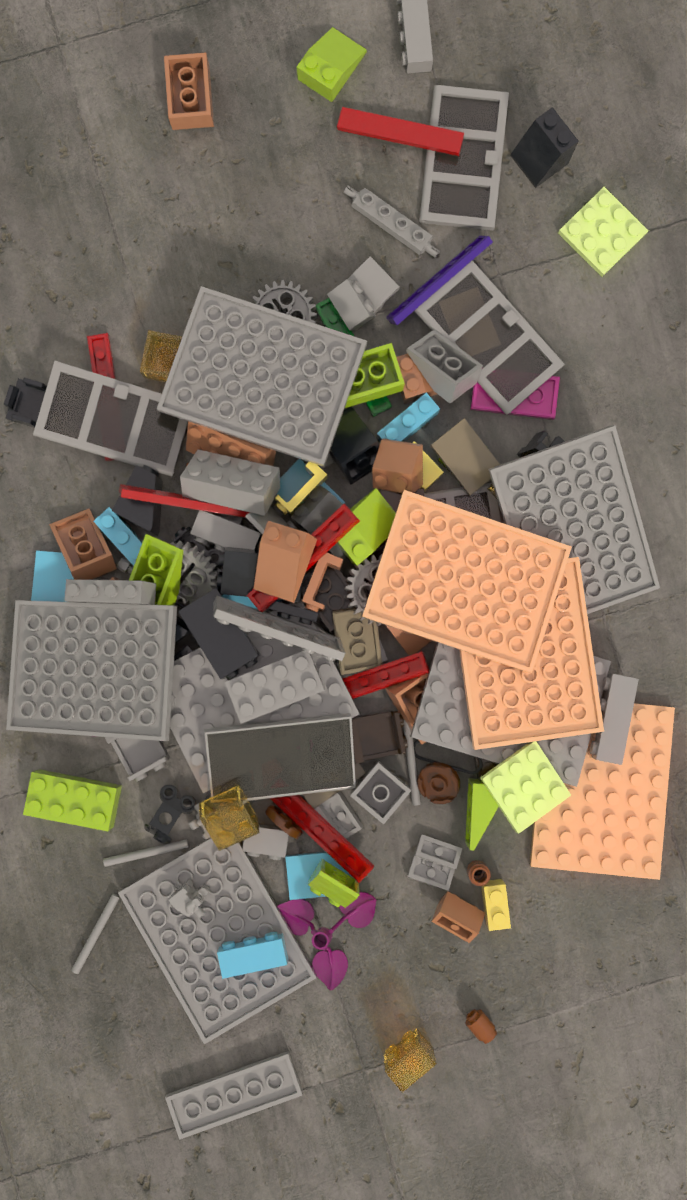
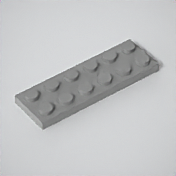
(272, 626)
(234, 1095)

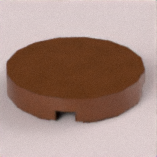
(439, 783)
(283, 821)

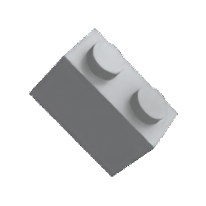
(352, 304)
(270, 842)

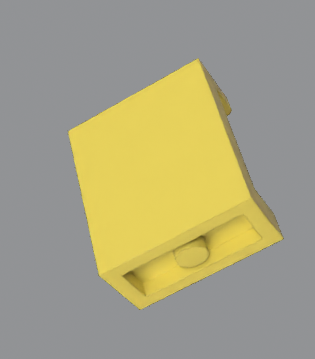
(317, 479)

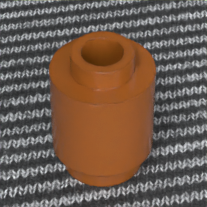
(481, 878)
(481, 1026)

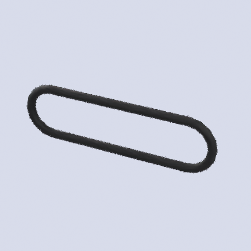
(455, 768)

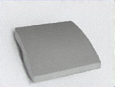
(375, 283)
(340, 815)
(434, 862)

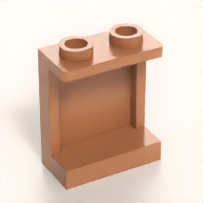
(316, 579)

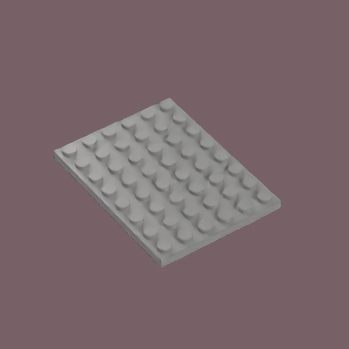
(262, 376)
(587, 501)
(92, 669)
(204, 702)
(445, 720)
(188, 946)

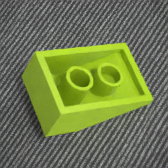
(330, 63)
(372, 530)
(159, 564)
(480, 812)
(334, 884)

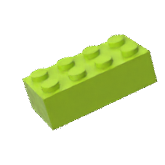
(377, 376)
(72, 800)

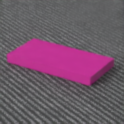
(539, 404)

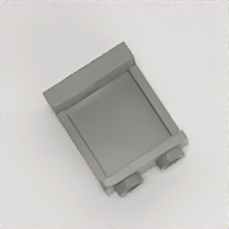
(139, 755)

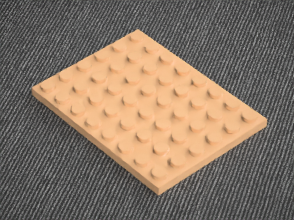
(467, 581)
(555, 698)
(616, 810)

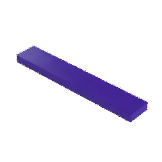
(439, 279)

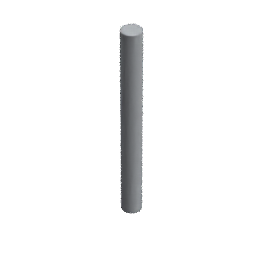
(412, 770)
(146, 852)
(95, 933)

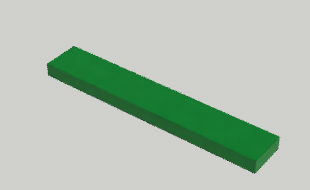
(333, 320)

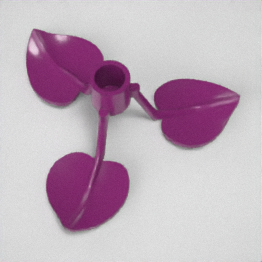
(328, 965)

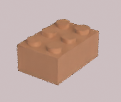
(188, 91)

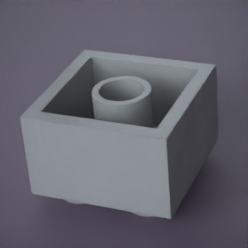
(380, 792)

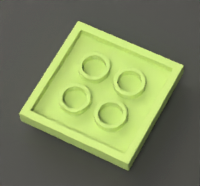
(602, 231)
(525, 786)

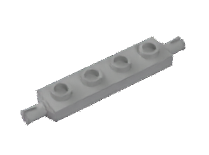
(392, 221)

